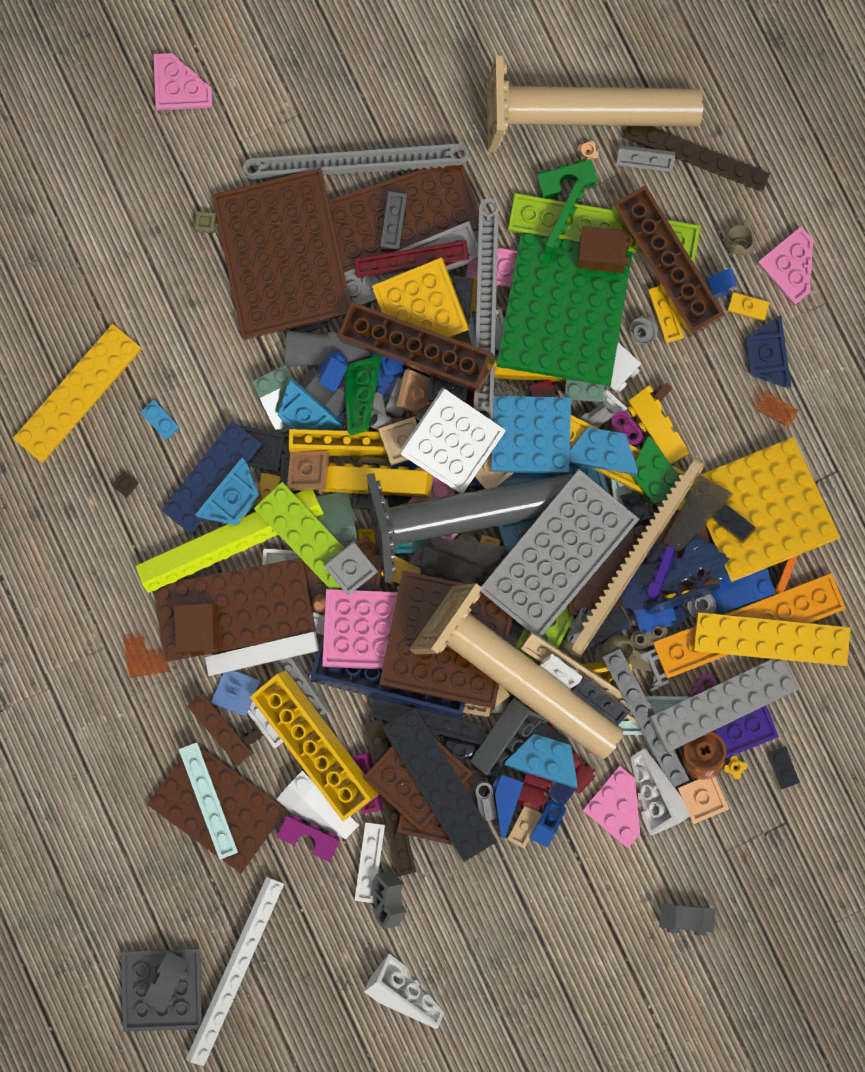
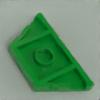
(654, 473)

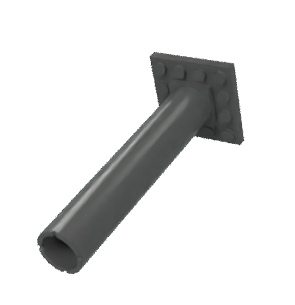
(454, 513)

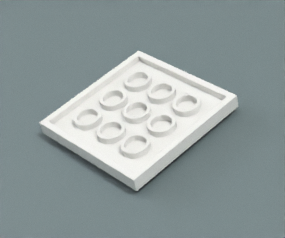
(452, 441)

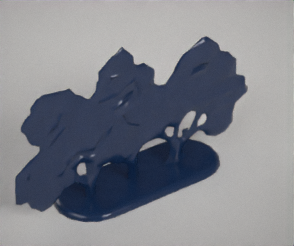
(696, 556)

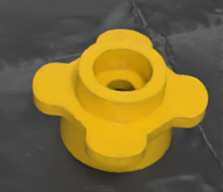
(735, 762)

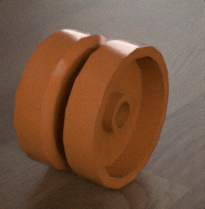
(704, 756)

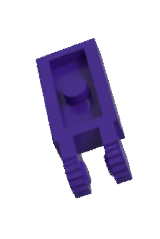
(666, 558)

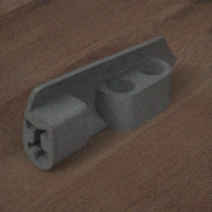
(312, 348)

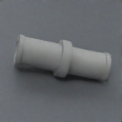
(576, 625)

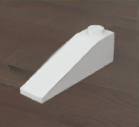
(660, 800)
(308, 803)
(397, 990)

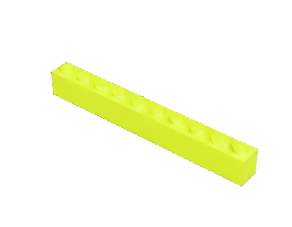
(212, 547)

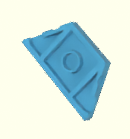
(304, 411)
(603, 451)
(232, 497)
(545, 759)

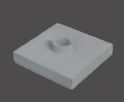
(350, 568)

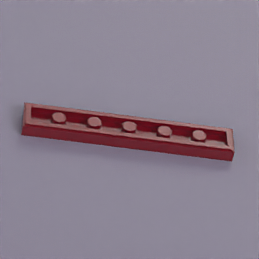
(410, 259)

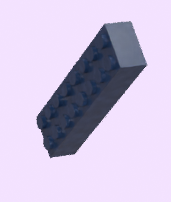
(367, 681)

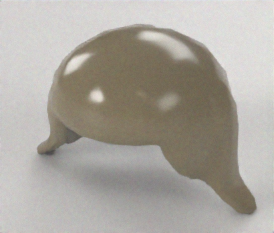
(740, 238)
(623, 642)

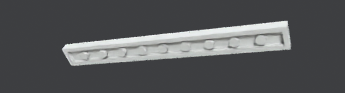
(234, 971)

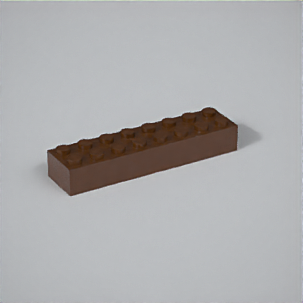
(667, 261)
(416, 347)

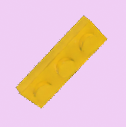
(666, 317)

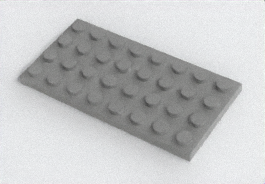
(559, 553)

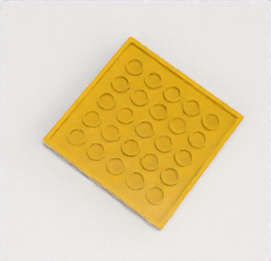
(780, 500)

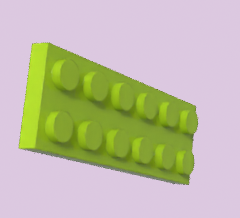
(301, 531)

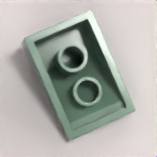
(271, 391)
(585, 391)
(338, 517)

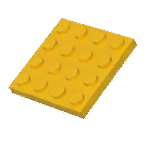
(424, 299)

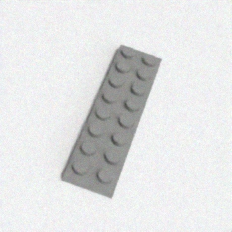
(361, 288)
(723, 704)

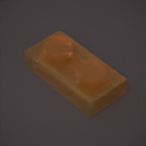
(776, 409)

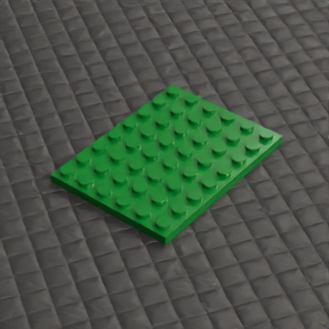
(562, 316)

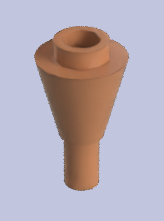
(318, 603)

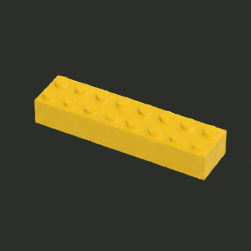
(314, 745)

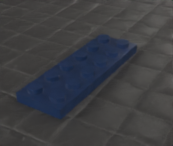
(208, 474)

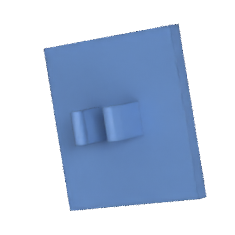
(235, 692)

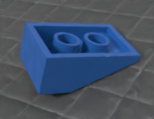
(743, 591)
(506, 797)

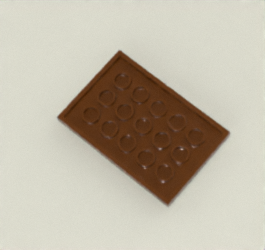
(246, 808)

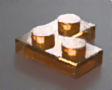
(139, 662)

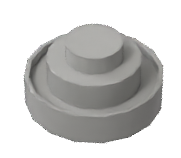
(644, 329)
(704, 604)

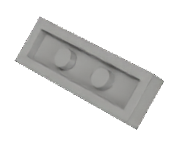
(645, 158)

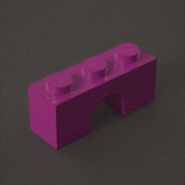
(324, 843)

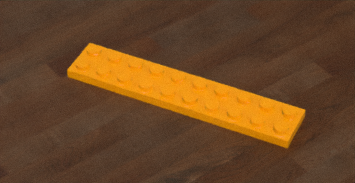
(800, 604)

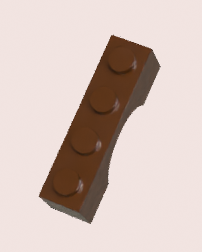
(220, 730)

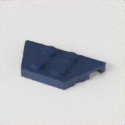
(768, 354)

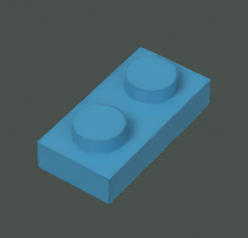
(160, 420)

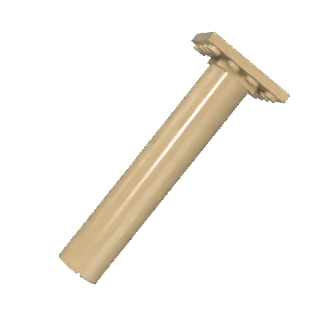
(584, 106)
(514, 671)

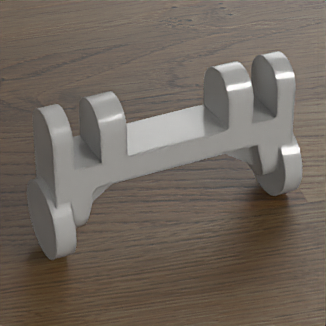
(657, 682)

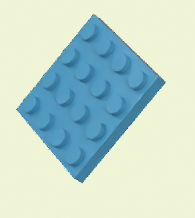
(534, 434)

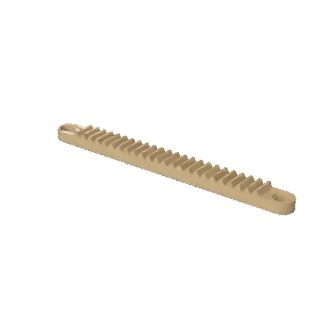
(637, 556)

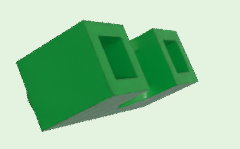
(581, 171)

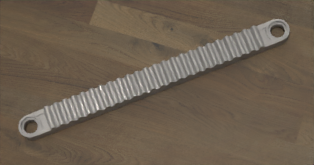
(358, 161)
(487, 297)

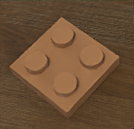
(308, 470)

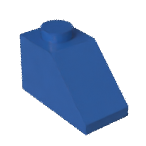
(722, 283)
(332, 369)
(548, 823)

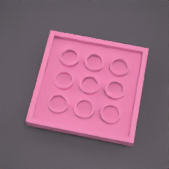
(357, 628)

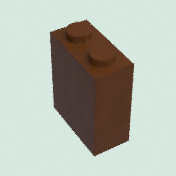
(603, 249)
(196, 629)

